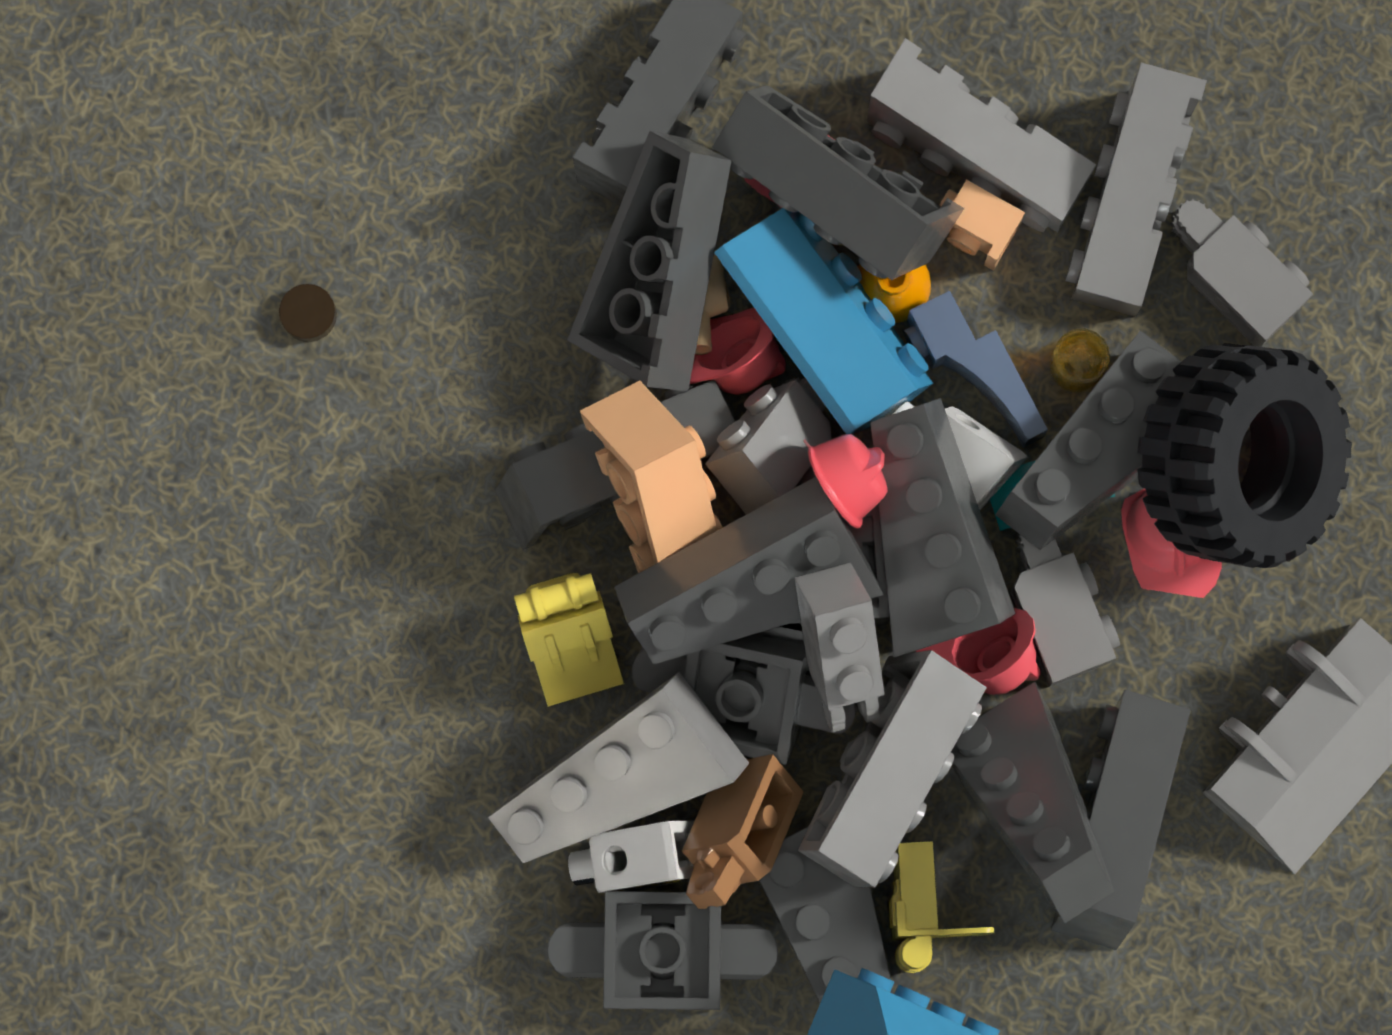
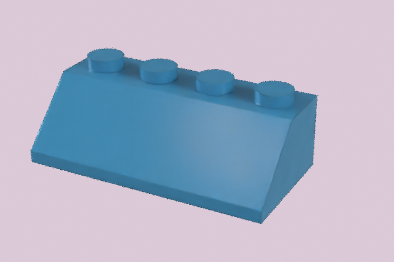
(825, 319)
(869, 1008)

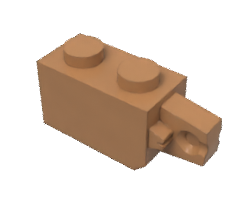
(740, 831)

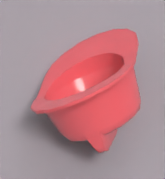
(741, 354)
(849, 475)
(1157, 561)
(997, 655)

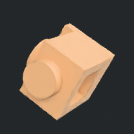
(984, 224)

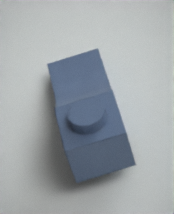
(945, 339)

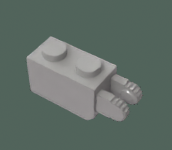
(1239, 272)
(765, 448)
(1067, 624)
(840, 642)

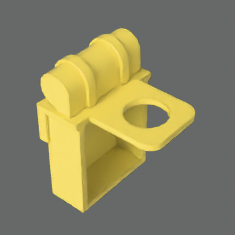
(568, 637)
(915, 908)

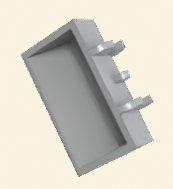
(1314, 749)

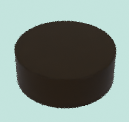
(307, 312)

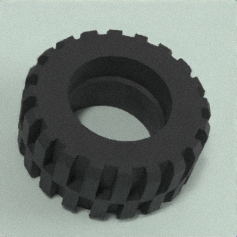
(1196, 447)

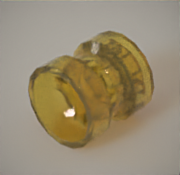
(1083, 351)

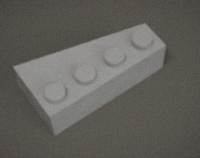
(976, 139)
(1135, 189)
(633, 767)
(892, 768)

